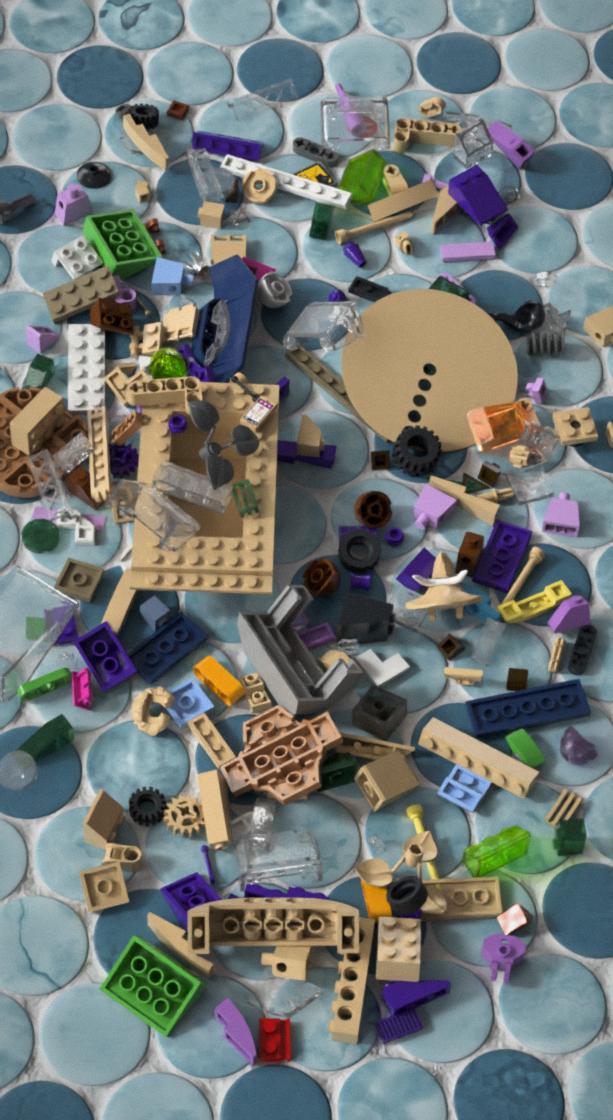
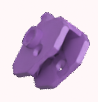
(502, 955)

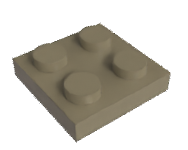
(79, 580)

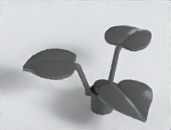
(245, 440)

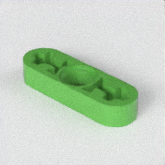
(44, 684)

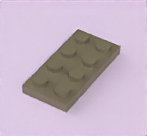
(80, 294)

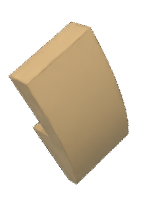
(255, 692)

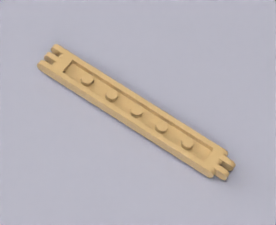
(100, 459)

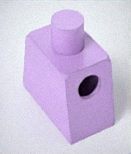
(72, 204)
(433, 508)
(562, 516)

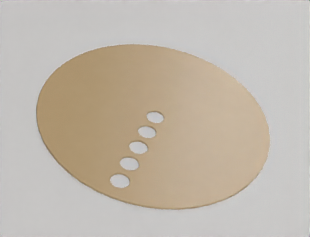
(420, 329)

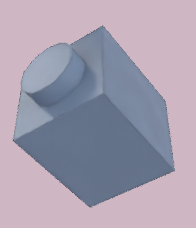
(154, 613)

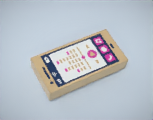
(258, 413)

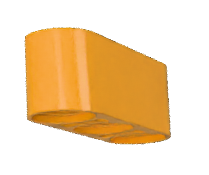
(219, 680)
(376, 901)

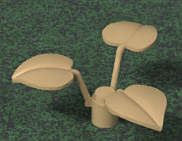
(417, 850)

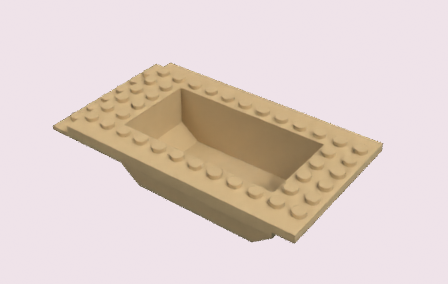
(228, 550)

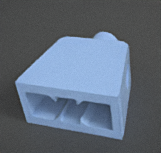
(169, 277)

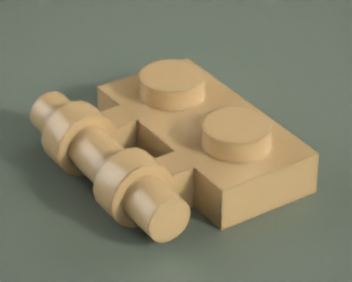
(152, 339)

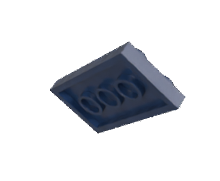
(167, 647)

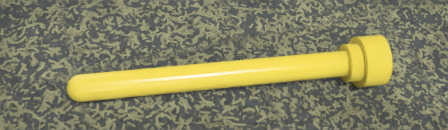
(416, 813)

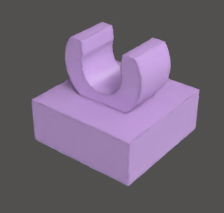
(538, 390)

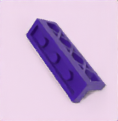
(227, 145)

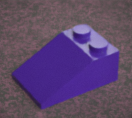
(477, 195)
(105, 656)
(187, 894)

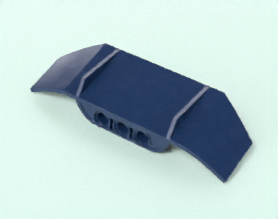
(238, 287)

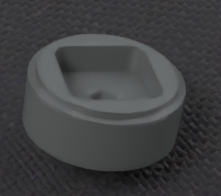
(122, 110)

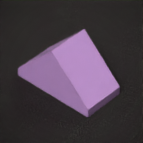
(40, 337)

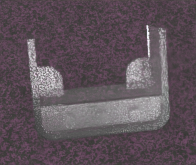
(155, 512)

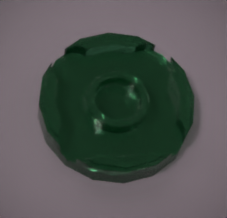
(40, 535)

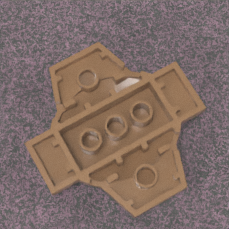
(281, 755)

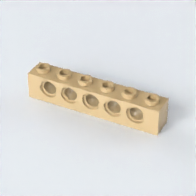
(348, 1030)

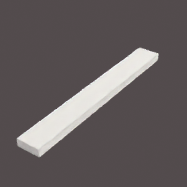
(292, 183)

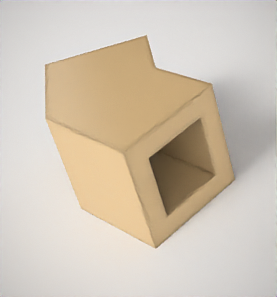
(142, 191)

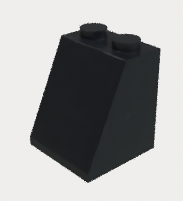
(365, 620)

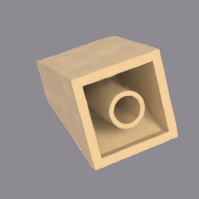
(386, 780)

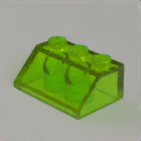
(363, 176)
(496, 851)

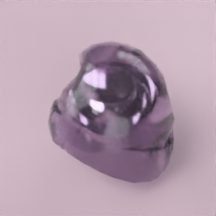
(576, 748)

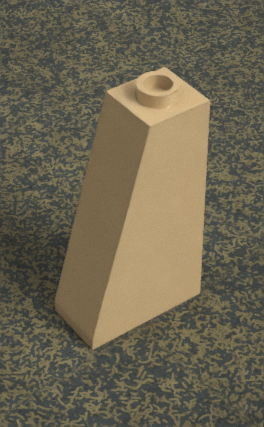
(216, 809)

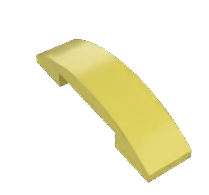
(536, 604)

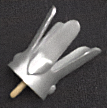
(200, 267)

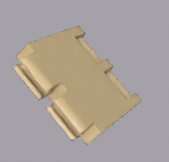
(225, 249)
(180, 323)

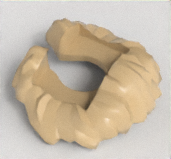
(141, 706)

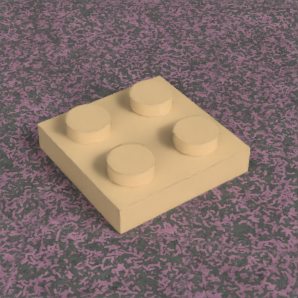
(103, 886)

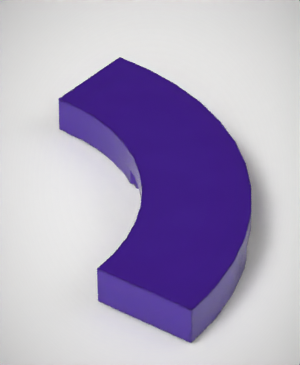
(193, 368)

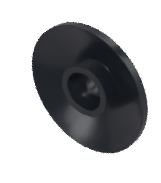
(94, 175)

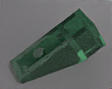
(48, 738)

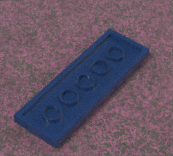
(527, 708)

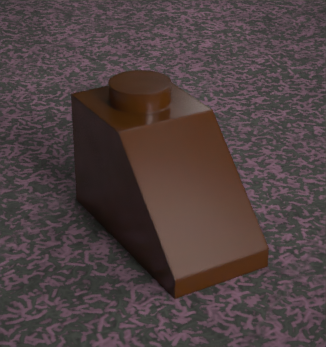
(80, 487)

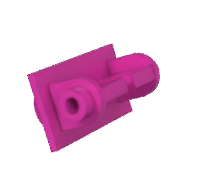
(81, 690)

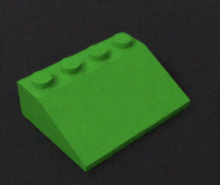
(121, 242)
(153, 985)

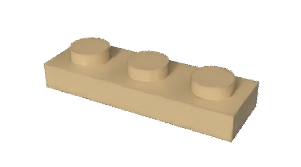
(210, 740)

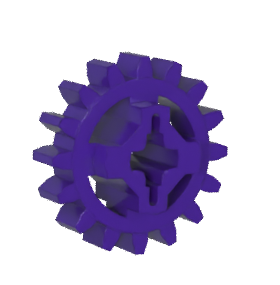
(120, 460)

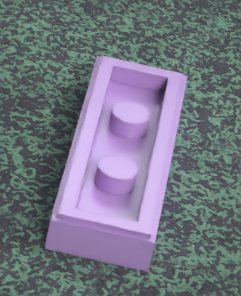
(467, 251)

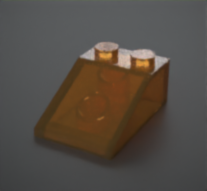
(496, 425)

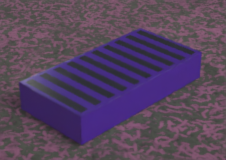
(398, 1026)

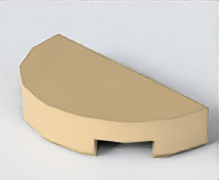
(463, 676)

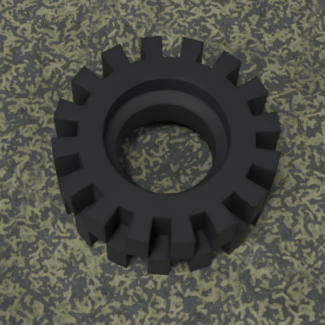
(145, 115)
(144, 796)

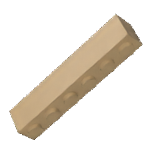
(478, 758)

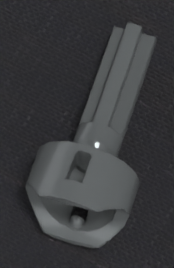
(7, 209)

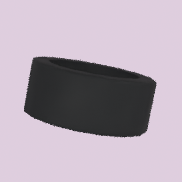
(413, 901)

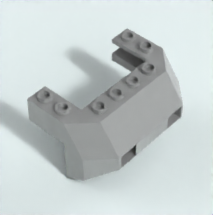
(286, 662)

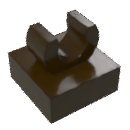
(489, 473)

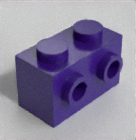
(420, 565)

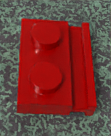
(274, 1040)

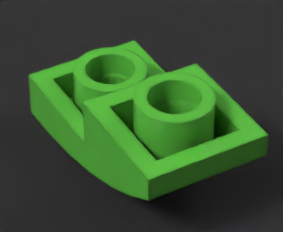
(528, 751)

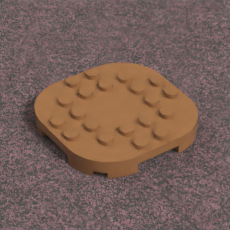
(15, 472)

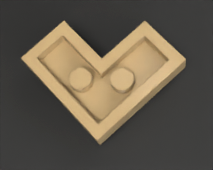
(118, 383)

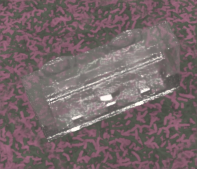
(538, 437)
(73, 453)

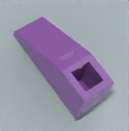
(511, 144)

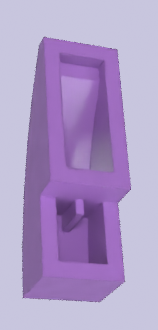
(236, 1030)

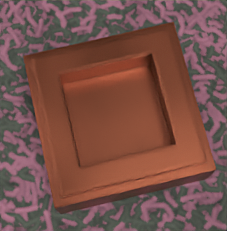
(177, 110)

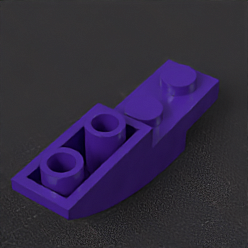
(258, 891)

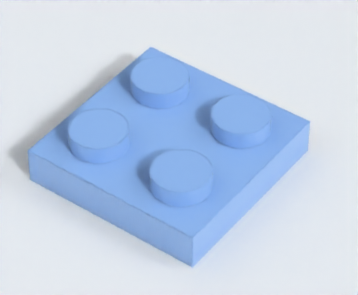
(188, 703)

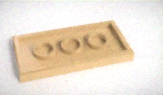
(468, 898)

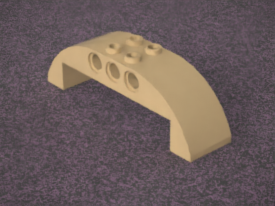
(273, 924)

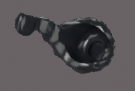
(526, 318)

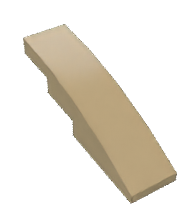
(147, 144)
(402, 200)
(121, 603)
(175, 940)

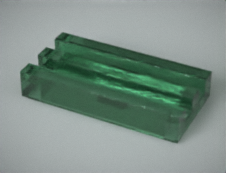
(248, 509)

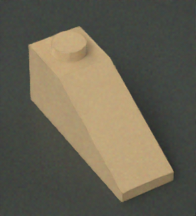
(445, 210)

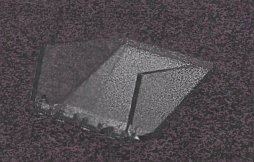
(30, 624)

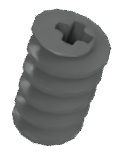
(545, 344)

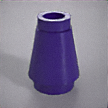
(354, 253)

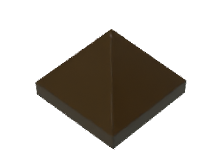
(380, 459)

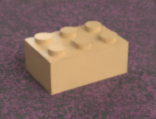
(37, 421)
(398, 949)

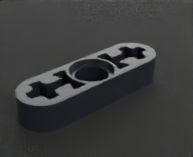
(584, 657)

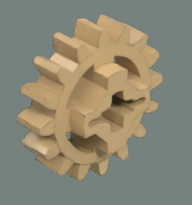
(185, 816)

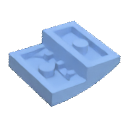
(464, 788)

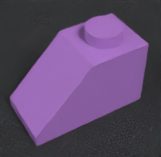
(570, 615)

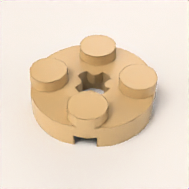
(256, 177)

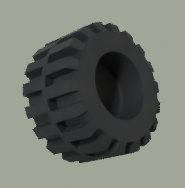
(422, 438)

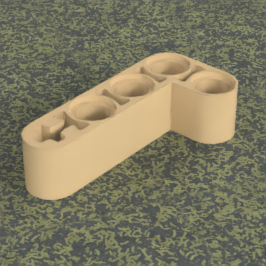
(424, 132)
(164, 391)

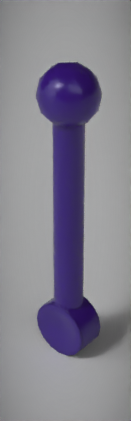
(204, 849)

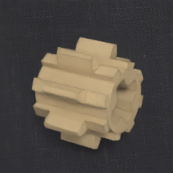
(520, 456)

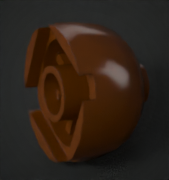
(373, 509)
(321, 578)

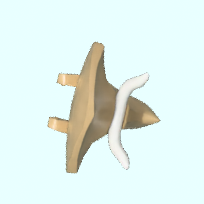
(443, 590)

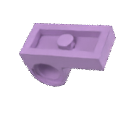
(127, 296)

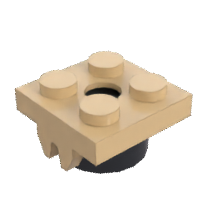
(575, 427)

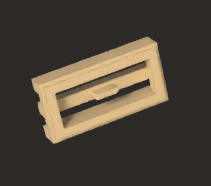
(571, 797)

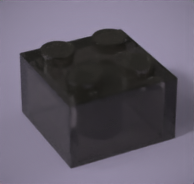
(379, 712)

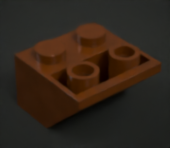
(112, 316)

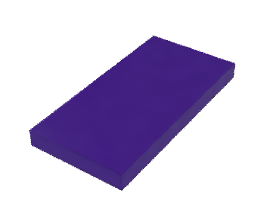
(502, 556)

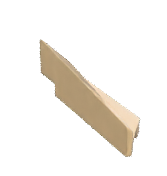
(369, 747)

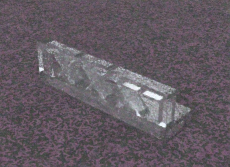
(257, 94)
(200, 177)
(58, 486)

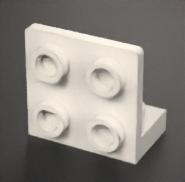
(77, 257)

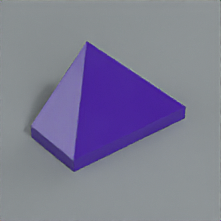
(502, 230)

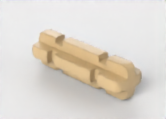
(556, 655)

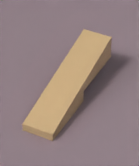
(478, 507)

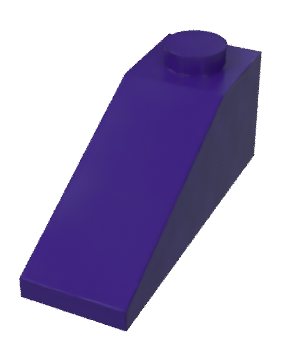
(410, 995)

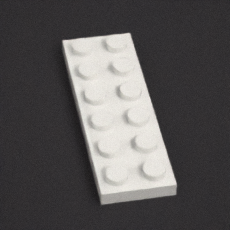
(86, 368)

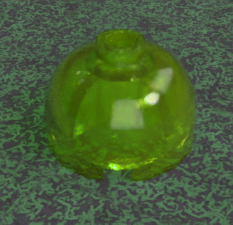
(167, 364)

